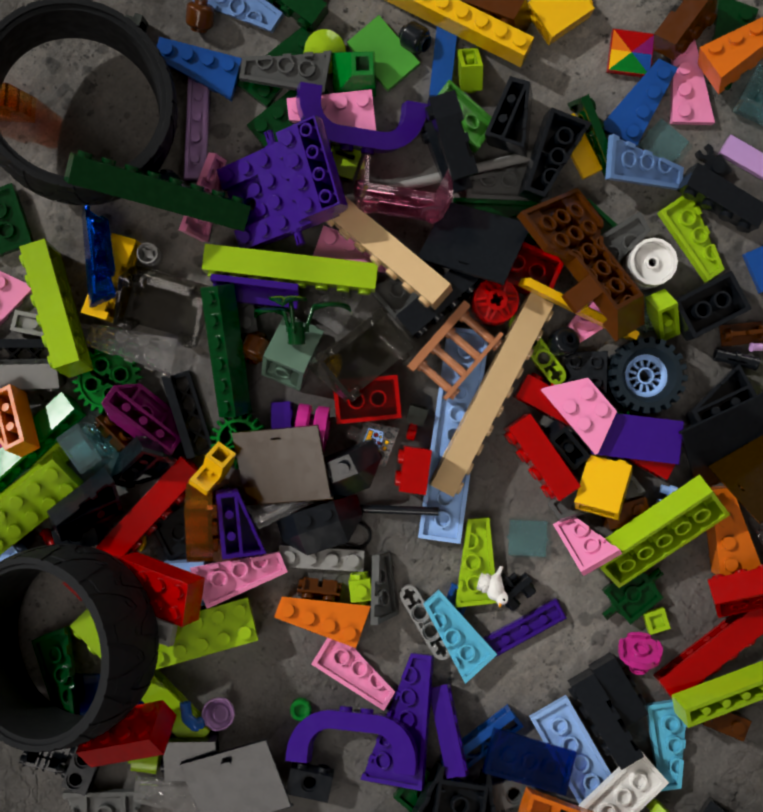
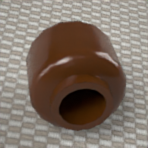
(200, 16)
(255, 347)

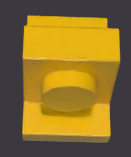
(214, 469)

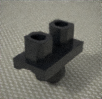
(520, 584)

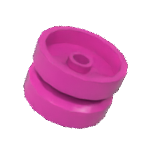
(321, 418)

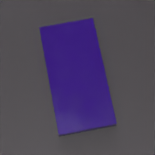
(643, 439)

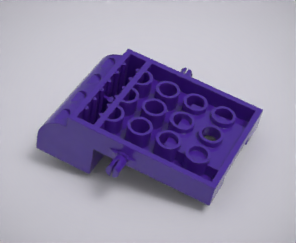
(291, 183)

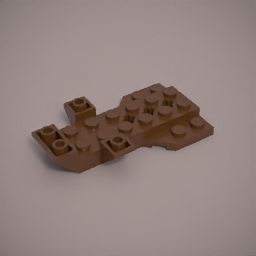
(572, 231)

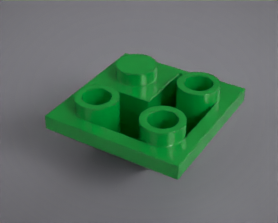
(354, 71)

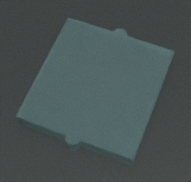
(664, 141)
(527, 538)

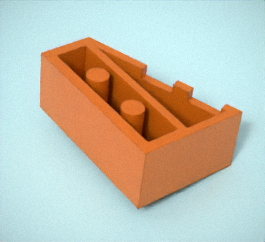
(16, 422)

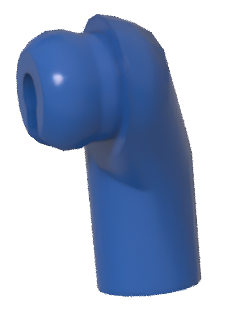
(188, 719)

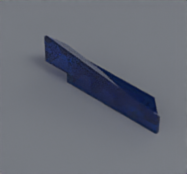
(98, 257)

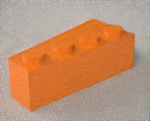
(732, 55)
(729, 539)
(329, 619)

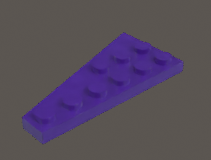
(412, 709)

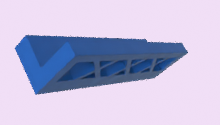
(485, 731)

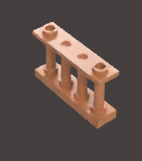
(448, 331)

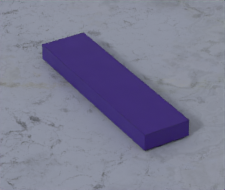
(525, 627)

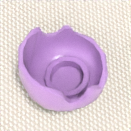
(218, 713)

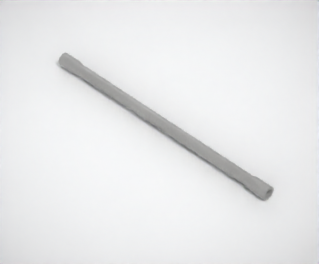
(434, 178)

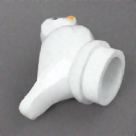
(493, 587)

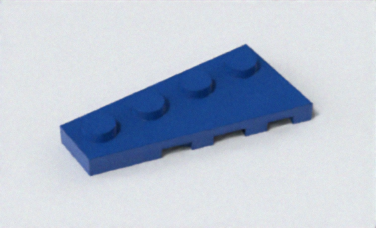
(210, 68)
(637, 108)

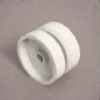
(651, 263)

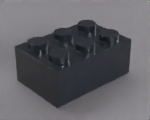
(711, 306)

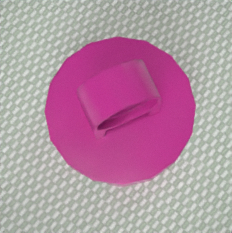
(640, 652)

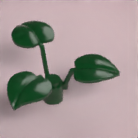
(295, 330)

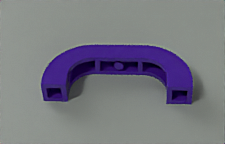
(368, 141)
(402, 742)

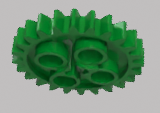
(114, 366)

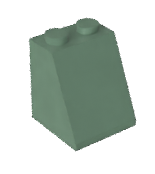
(290, 362)

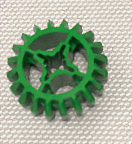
(230, 424)

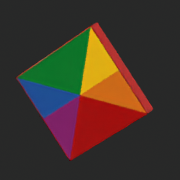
(630, 53)

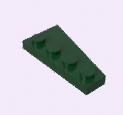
(267, 94)
(585, 109)

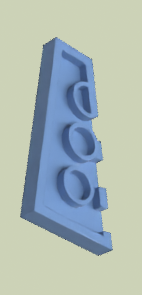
(254, 12)

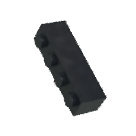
(722, 198)

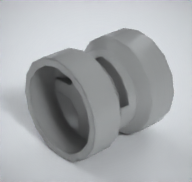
(145, 252)

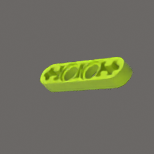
(542, 347)

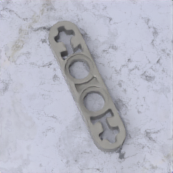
(422, 623)

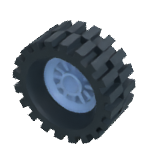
(668, 371)

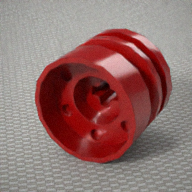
(491, 314)

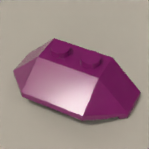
(142, 414)

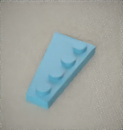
(462, 641)
(667, 741)

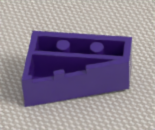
(236, 528)

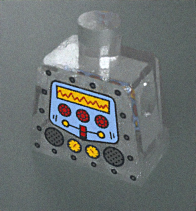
(383, 436)

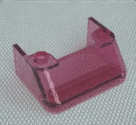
(401, 201)

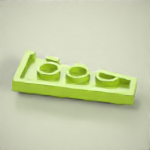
(687, 228)
(476, 559)

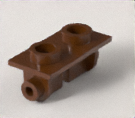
(741, 333)
(107, 428)
(327, 592)

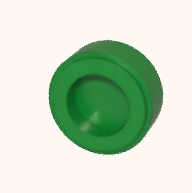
(300, 709)

